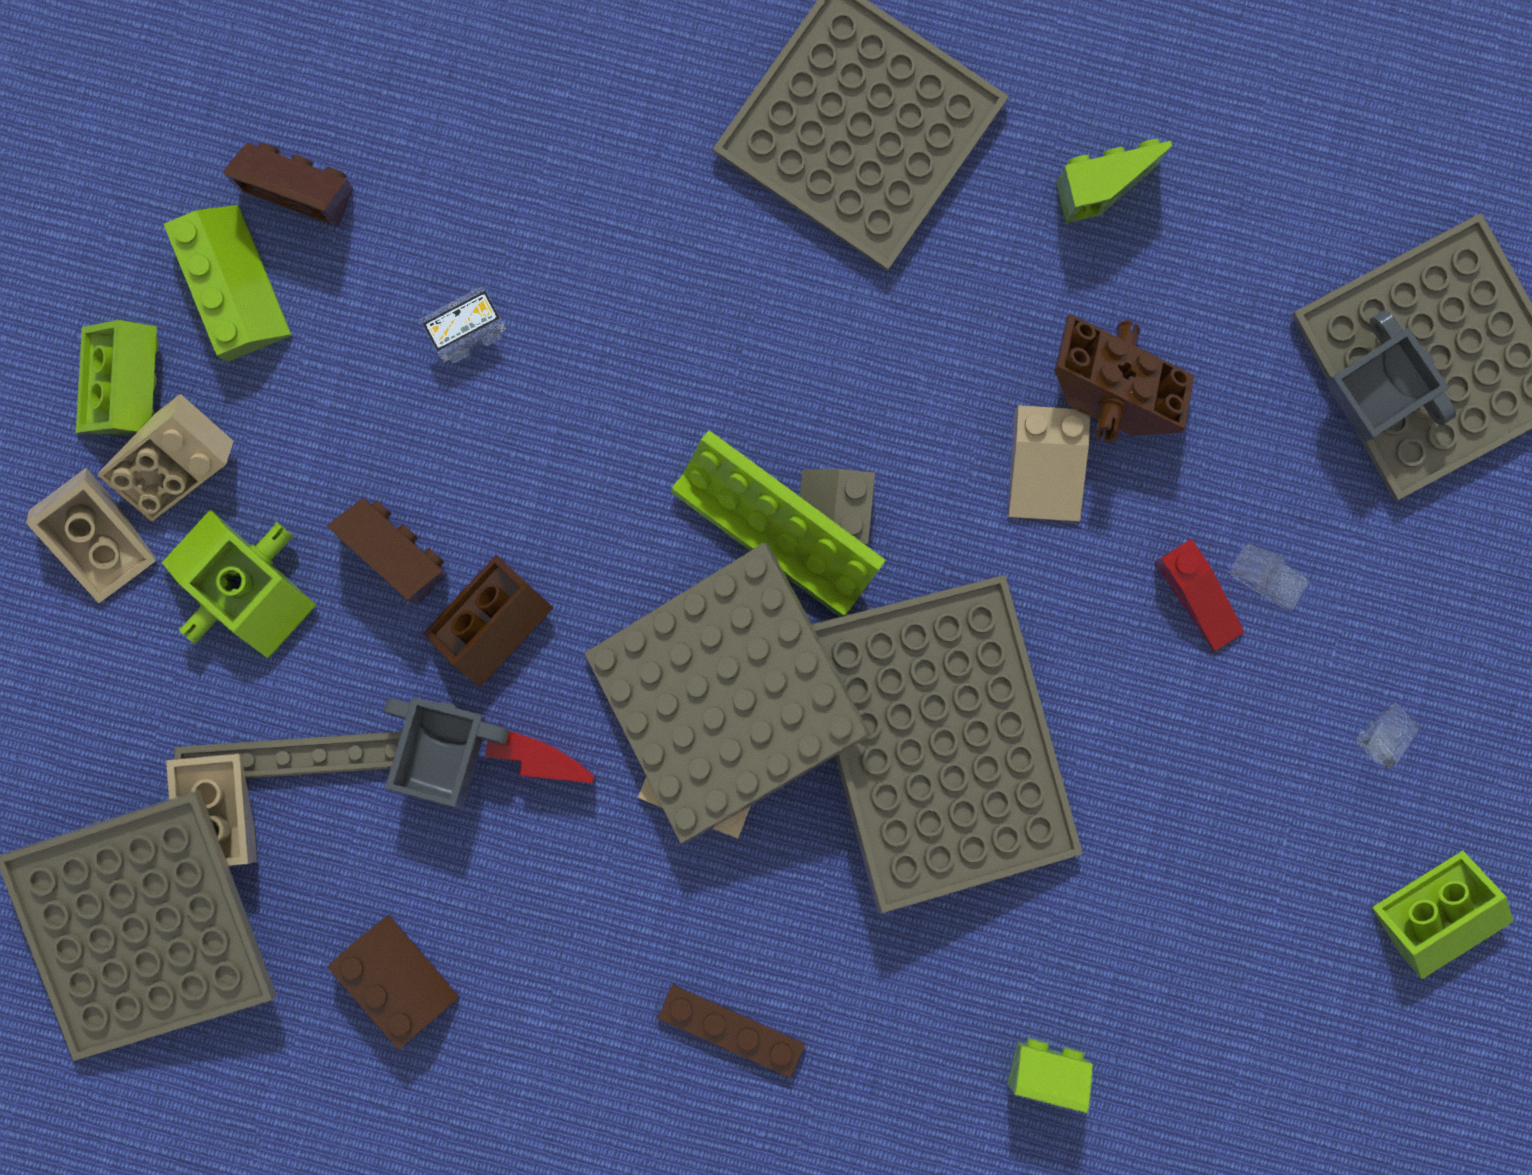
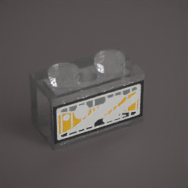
(463, 325)

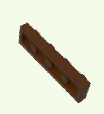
(731, 1030)

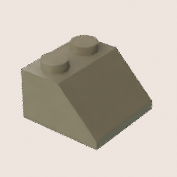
(842, 497)

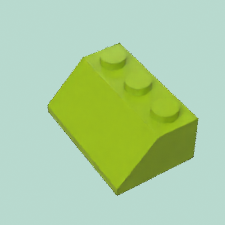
(116, 378)
(1443, 914)

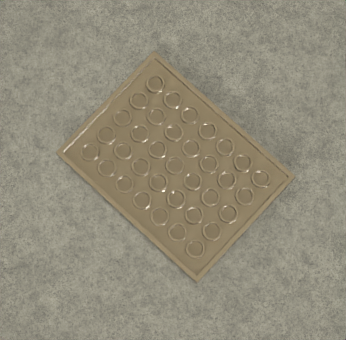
(958, 750)

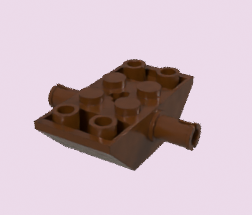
(1120, 382)

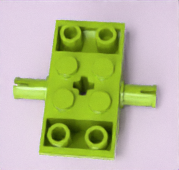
(264, 606)

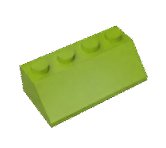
(227, 281)

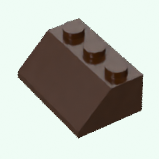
(290, 182)
(389, 549)
(487, 621)
(393, 981)

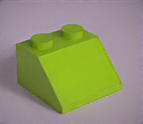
(1051, 1075)

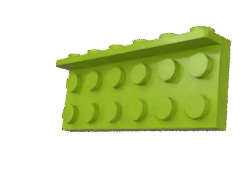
(762, 510)

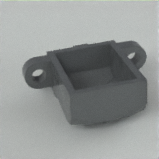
(1390, 382)
(438, 750)

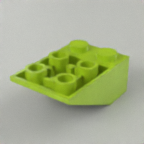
(1094, 185)

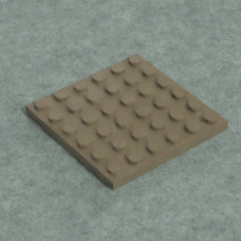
(860, 126)
(1473, 322)
(726, 694)
(136, 926)

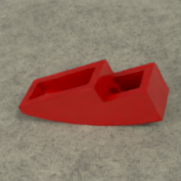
(540, 759)

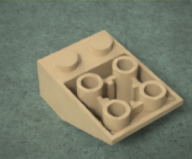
(167, 458)

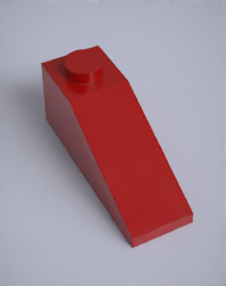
(1200, 594)

